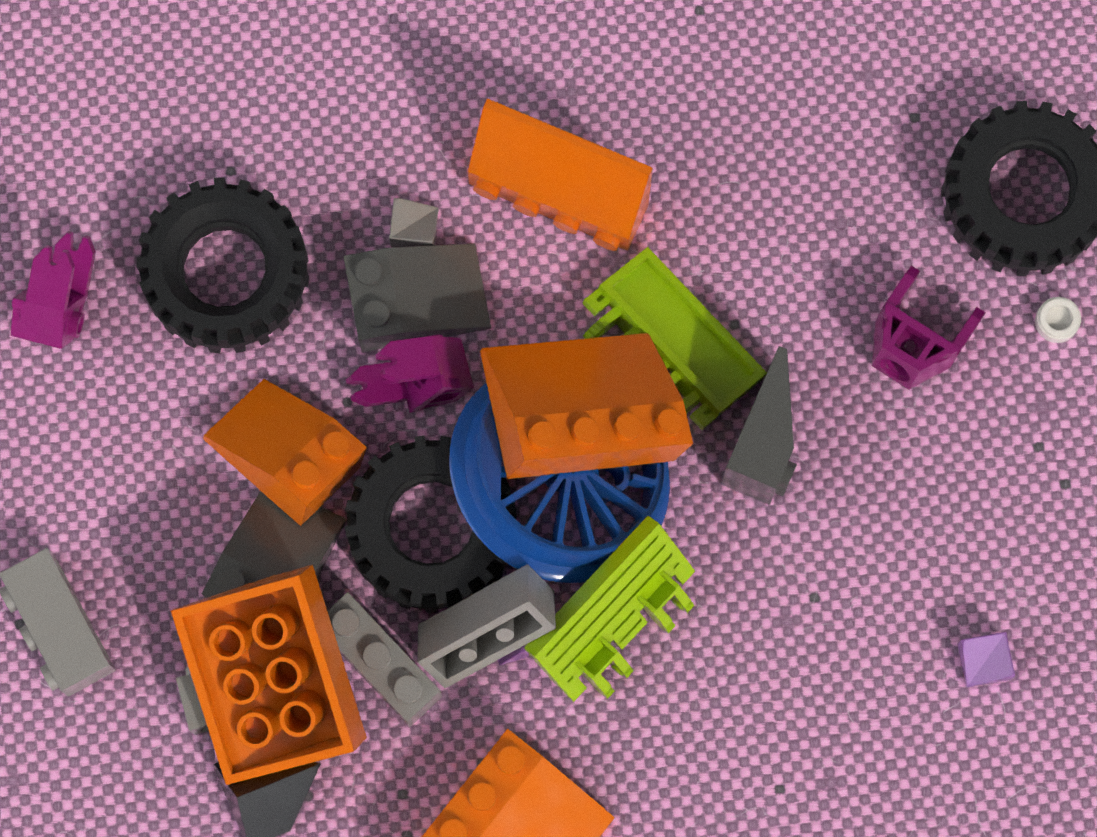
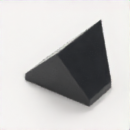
(269, 802)

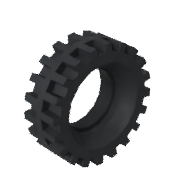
(198, 215)
(981, 221)
(374, 550)

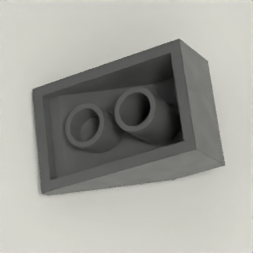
(416, 293)
(763, 451)
(273, 544)

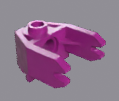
(56, 294)
(928, 355)
(421, 371)

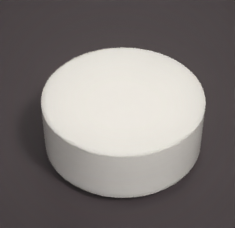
(1058, 319)

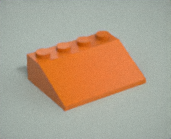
(559, 176)
(584, 405)
(269, 675)
(519, 796)

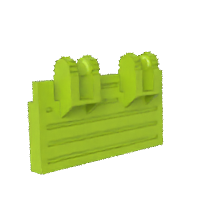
(693, 344)
(609, 610)

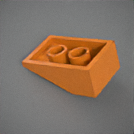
(287, 449)

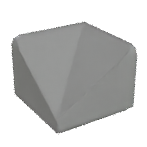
(413, 224)

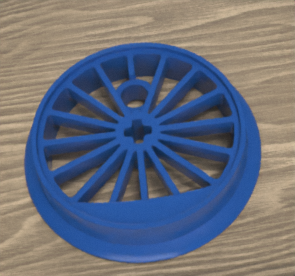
(476, 482)

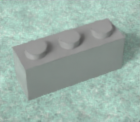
(55, 623)
(486, 626)
(381, 661)

